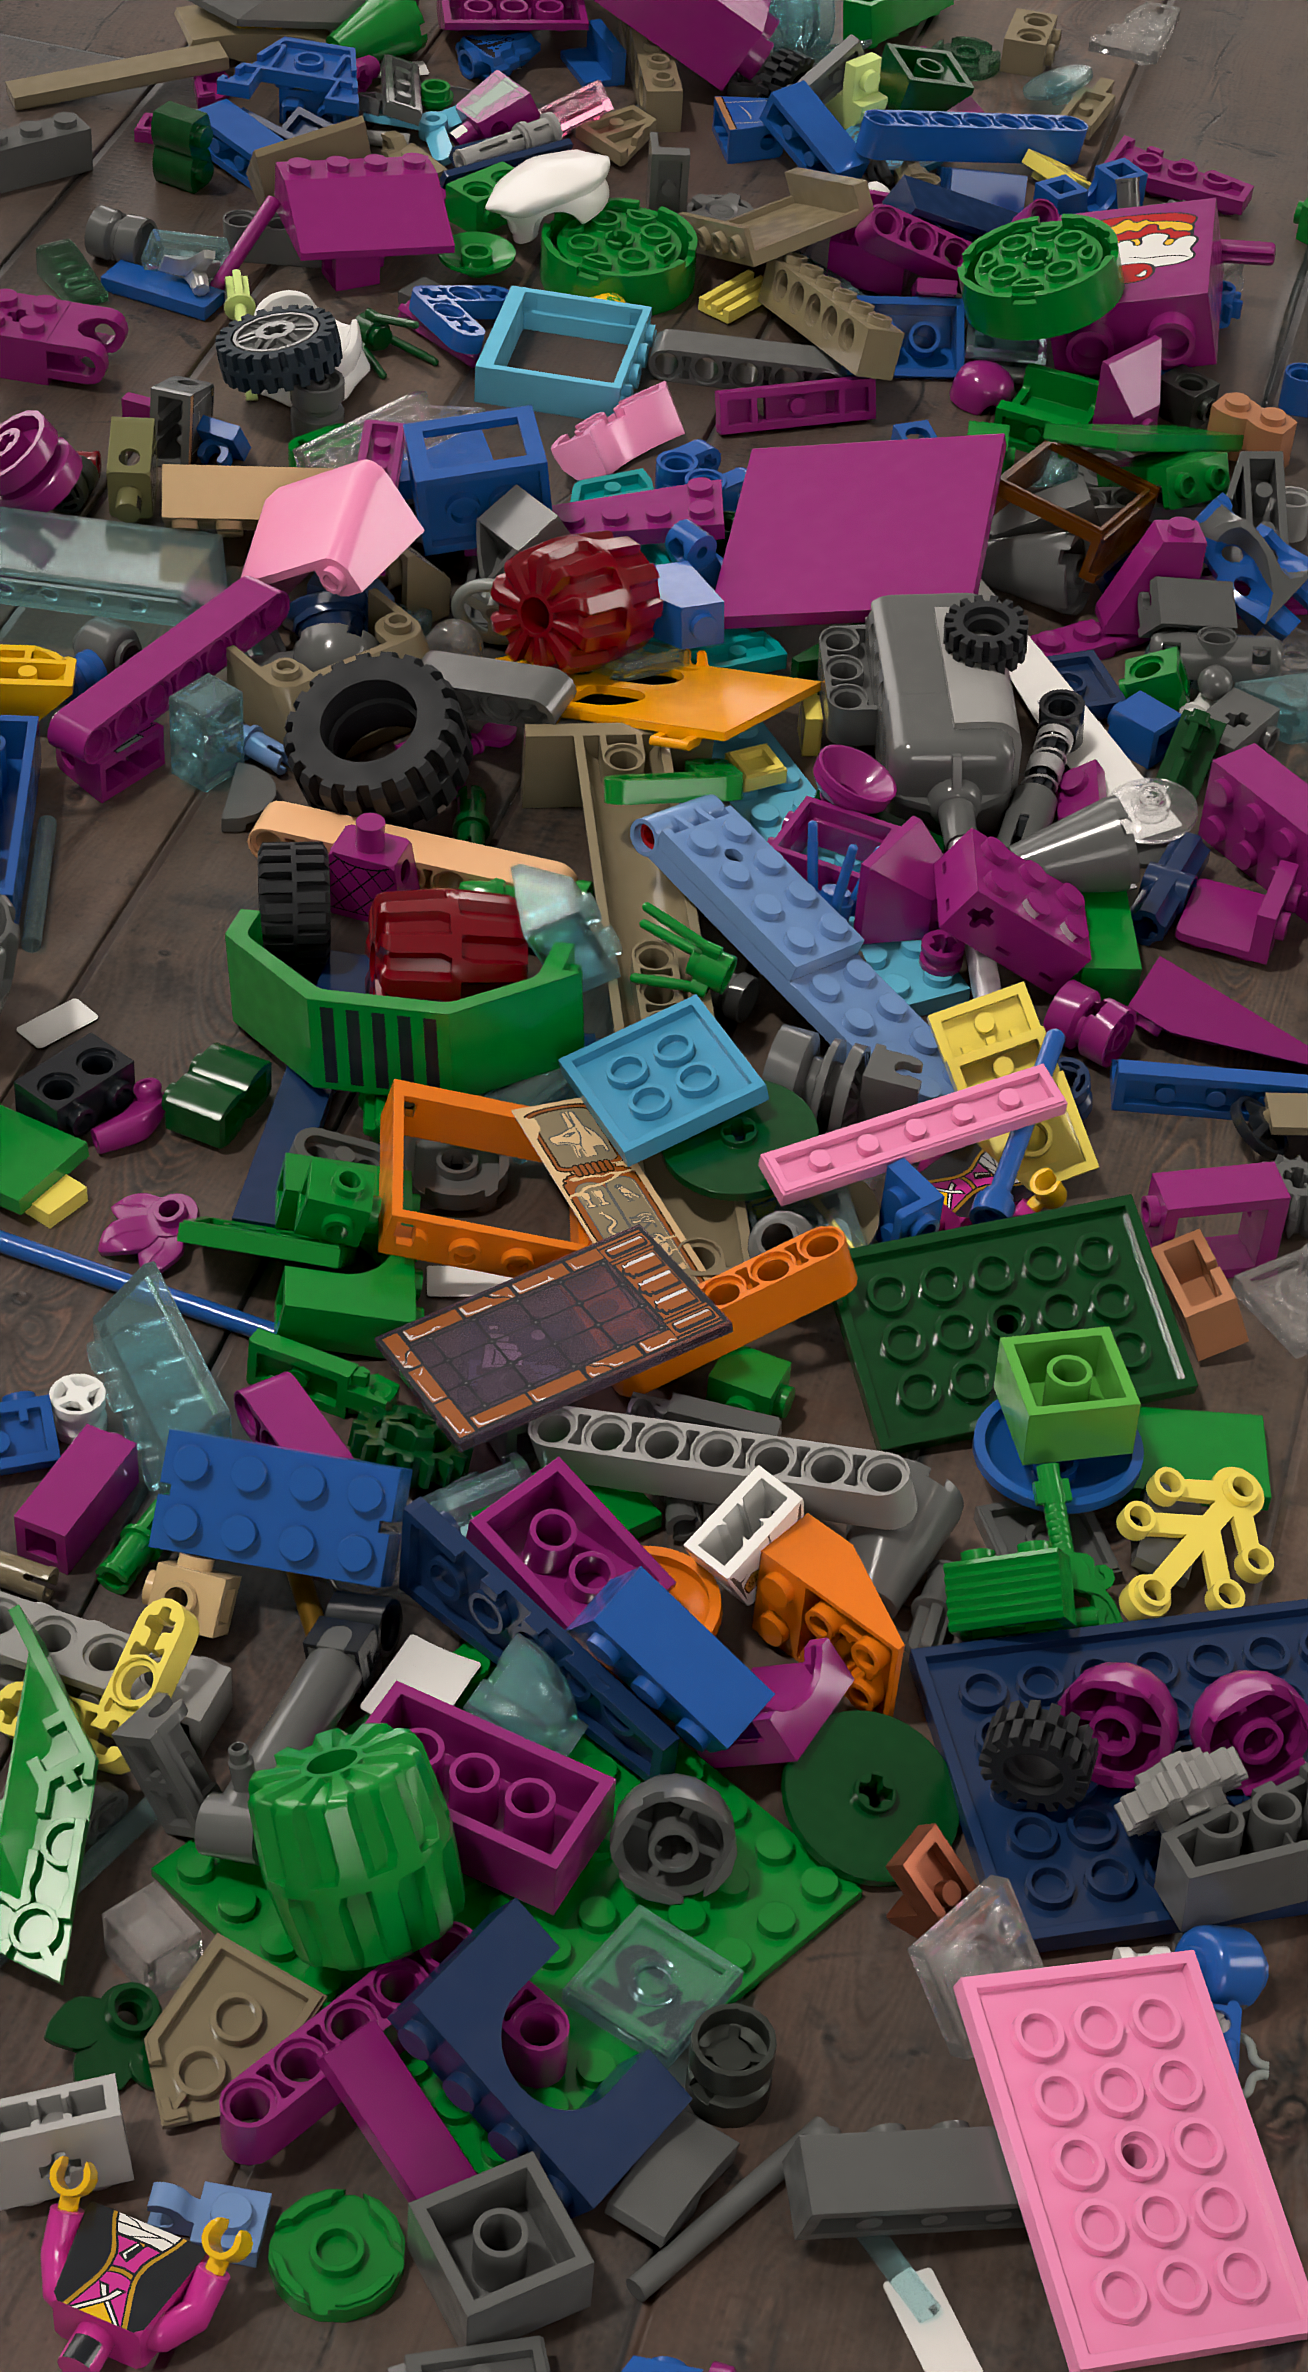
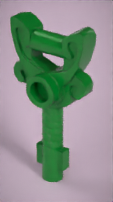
(1088, 1580)

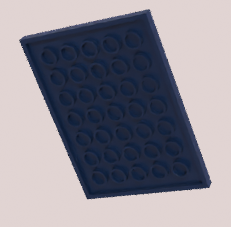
(1077, 1866)

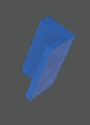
(600, 59)

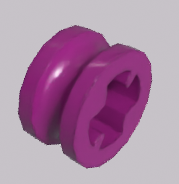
(941, 953)

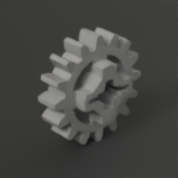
(1180, 1789)

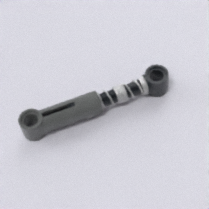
(1057, 735)

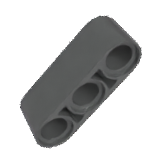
(272, 246)

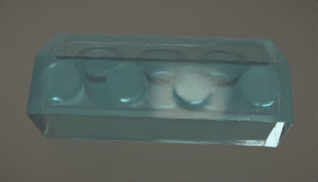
(154, 1370)

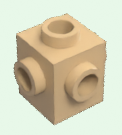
(198, 1588)

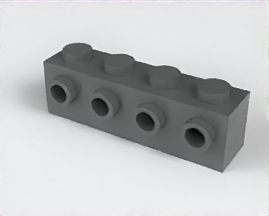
(899, 2181)

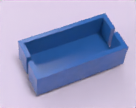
(280, 1508)

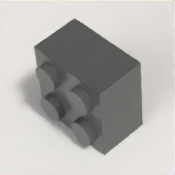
(500, 2253)

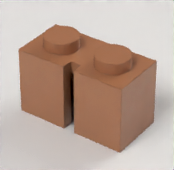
(1200, 1295)

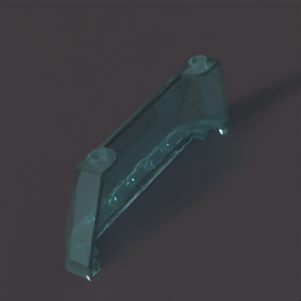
(107, 567)

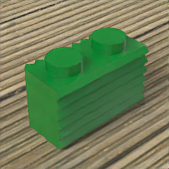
(1009, 1592)

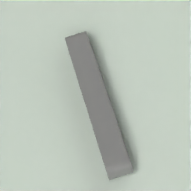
(711, 1462)

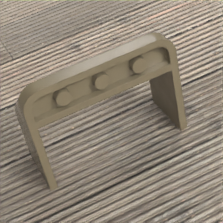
(274, 687)

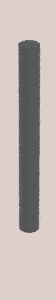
(713, 2221)

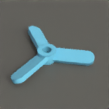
(432, 128)

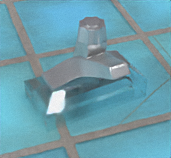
(186, 255)

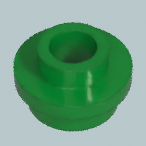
(436, 94)

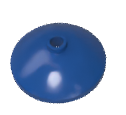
(1092, 1480)

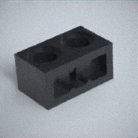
(77, 1086)

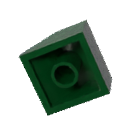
(922, 79)

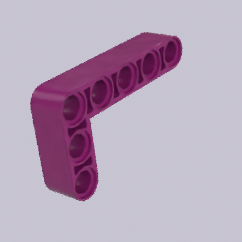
(931, 241)
(292, 2107)

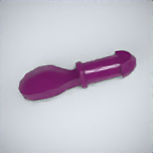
(494, 736)

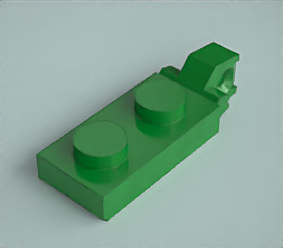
(329, 1381)

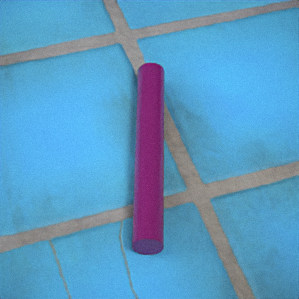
(246, 241)

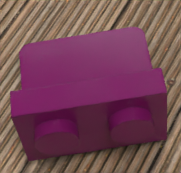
(1240, 919)

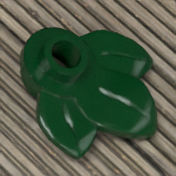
(102, 2039)

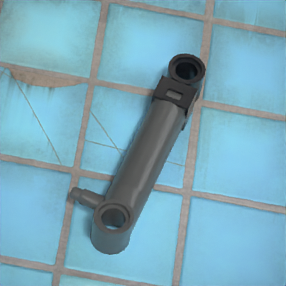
(340, 1663)

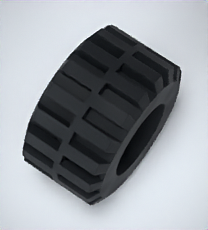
(295, 901)

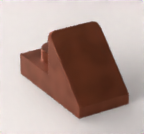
(930, 1880)

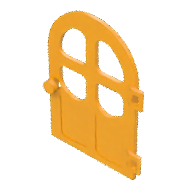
(699, 705)

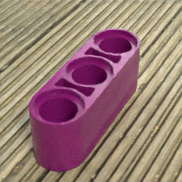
(285, 1416)

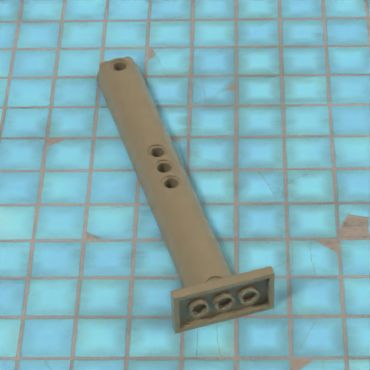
(567, 769)

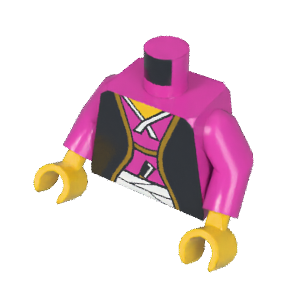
(971, 1169)
(124, 2283)

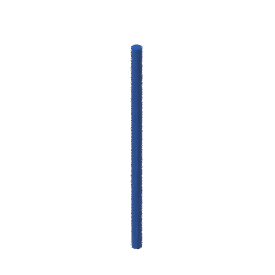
(114, 1279)

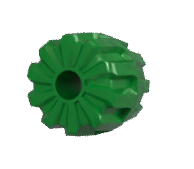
(357, 1847)

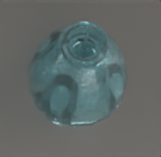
(529, 1698)

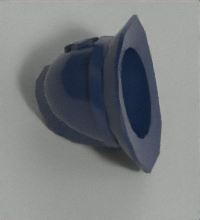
(327, 608)

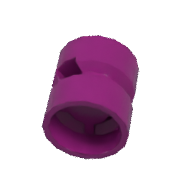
(1093, 1025)

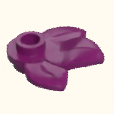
(148, 1228)

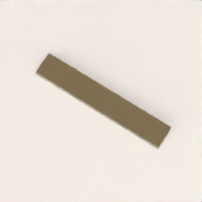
(117, 75)

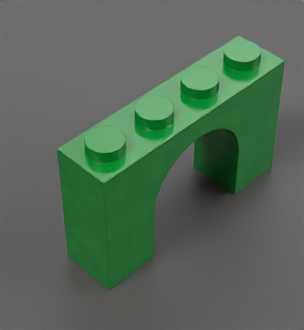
(337, 1308)

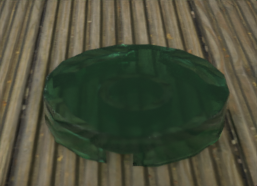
(973, 56)

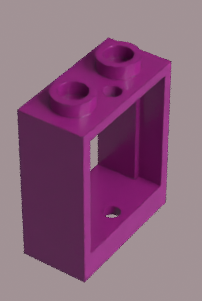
(836, 832)
(1244, 1188)

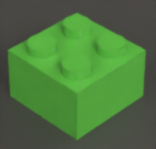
(1066, 1395)

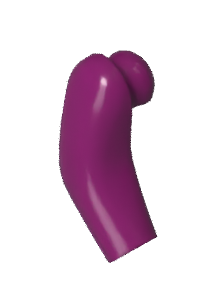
(134, 1123)

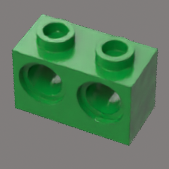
(469, 196)

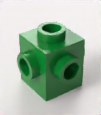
(336, 1203)

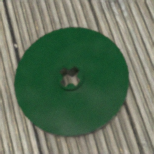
(729, 1169)
(833, 1816)

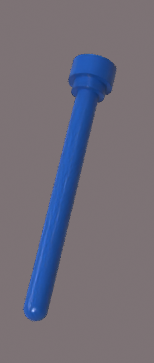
(996, 1200)

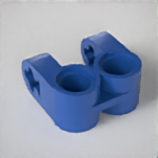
(698, 460)

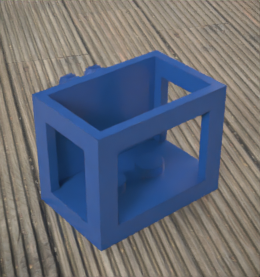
(455, 496)

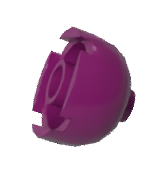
(1129, 1717)
(1258, 1718)

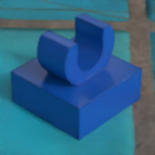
(222, 439)

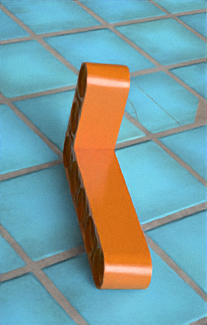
(762, 1298)

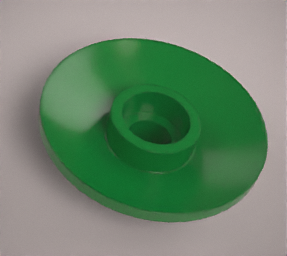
(479, 254)

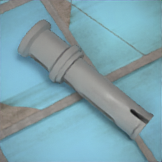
(521, 137)

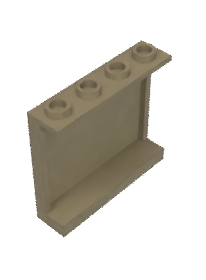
(815, 210)

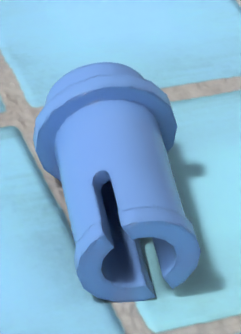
(264, 749)

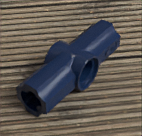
(1168, 887)

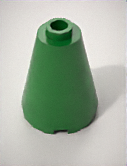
(382, 29)

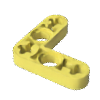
(116, 1701)

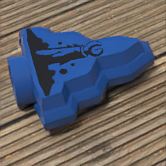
(485, 54)

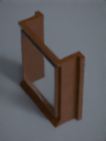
(1108, 542)

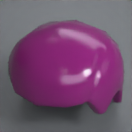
(980, 386)

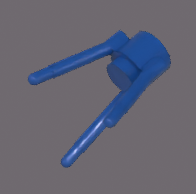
(836, 895)

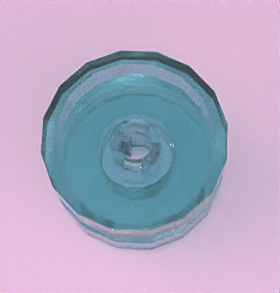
(802, 23)

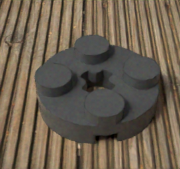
(439, 1186)

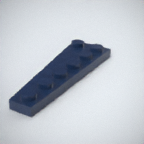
(488, 1610)

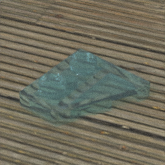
(481, 1490)

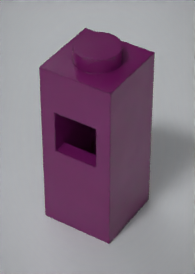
(77, 1498)

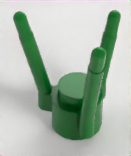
(707, 964)

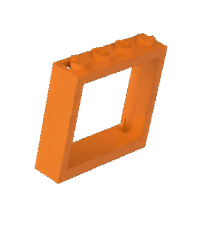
(467, 1123)

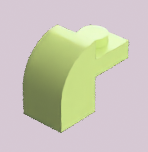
(859, 91)

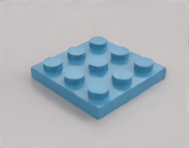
(663, 1080)

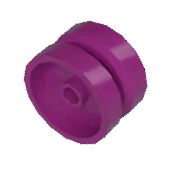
(35, 463)

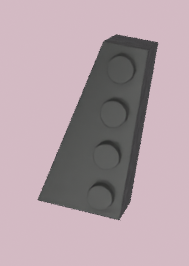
(1238, 1857)

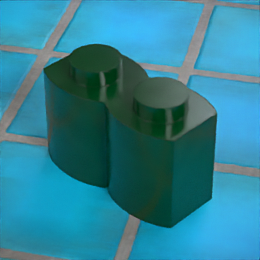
(181, 147)
(217, 1094)

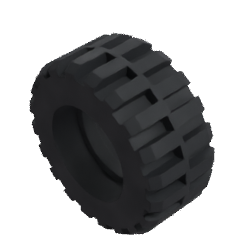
(370, 697)

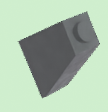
(1069, 495)

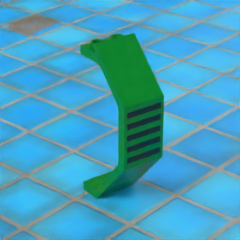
(372, 1039)

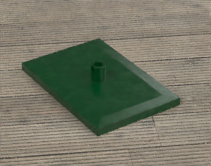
(938, 1302)

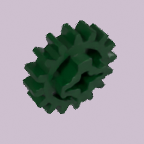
(408, 1441)

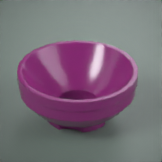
(853, 780)

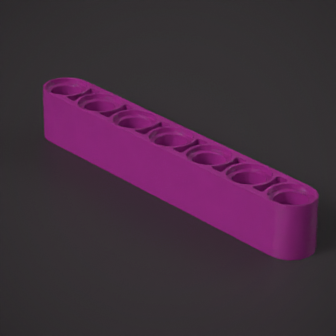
(141, 686)

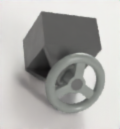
(501, 532)

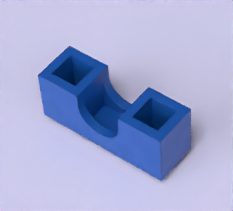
(1073, 198)

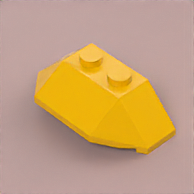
(34, 680)

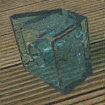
(557, 911)

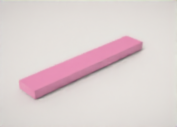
(912, 1134)

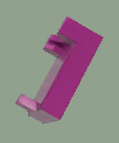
(796, 1712)

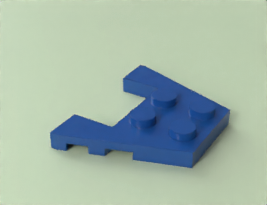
(303, 65)

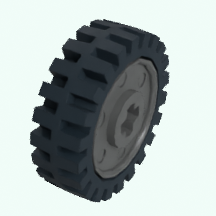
(279, 349)

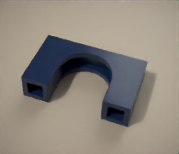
(457, 2029)

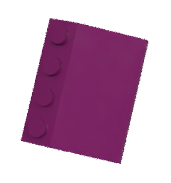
(512, 15)
(363, 207)

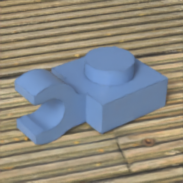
(182, 2214)

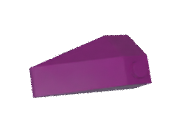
(1197, 1012)

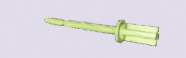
(239, 304)

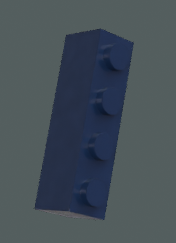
(947, 209)

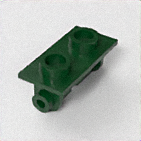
(1192, 750)

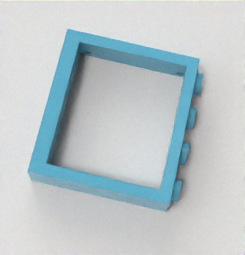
(566, 316)

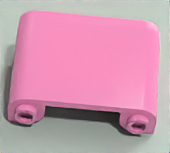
(333, 523)

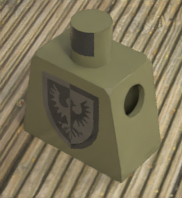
(133, 487)

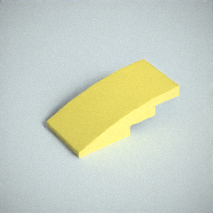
(998, 1038)

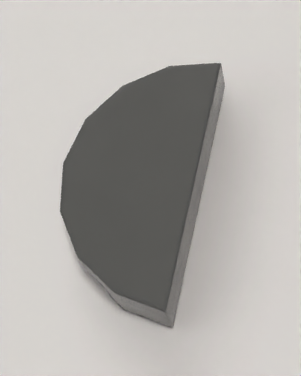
(247, 798)

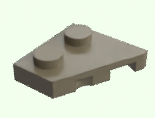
(618, 133)

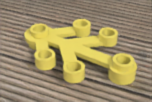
(1200, 1536)

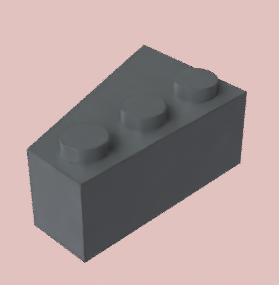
(1258, 496)

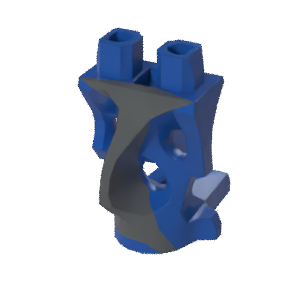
(1269, 579)

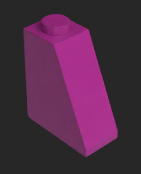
(1165, 550)

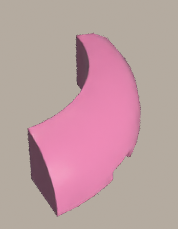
(609, 442)

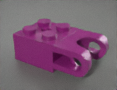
(50, 336)

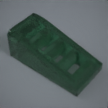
(67, 270)

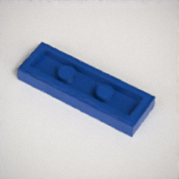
(160, 290)

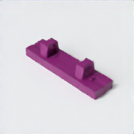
(795, 404)

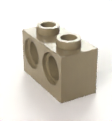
(1030, 43)

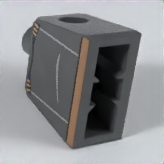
(177, 410)

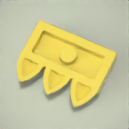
(1047, 168)

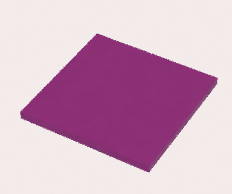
(855, 523)

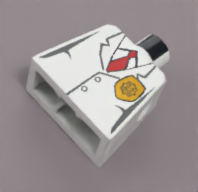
(740, 1528)

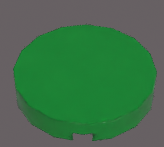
(336, 2256)

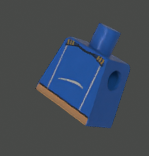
(740, 130)

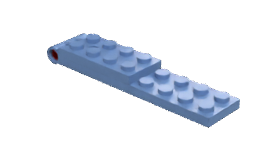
(785, 930)

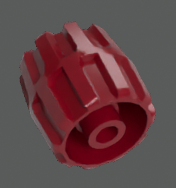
(577, 601)
(443, 944)

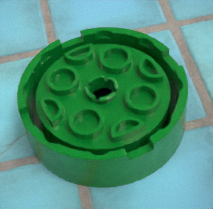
(621, 251)
(1041, 277)

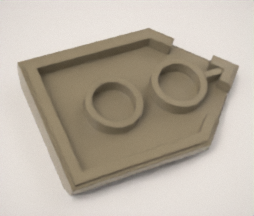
(220, 2025)

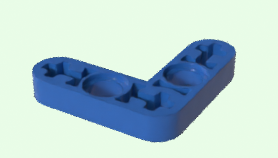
(452, 312)

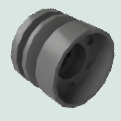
(826, 1084)

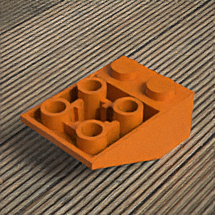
(819, 1589)

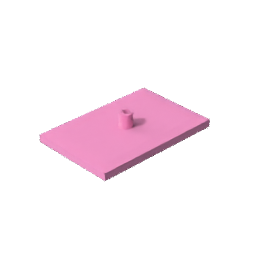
(1134, 2161)

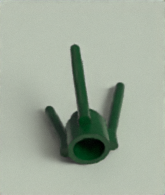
(378, 336)

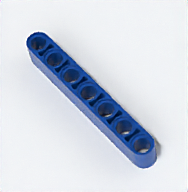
(968, 136)

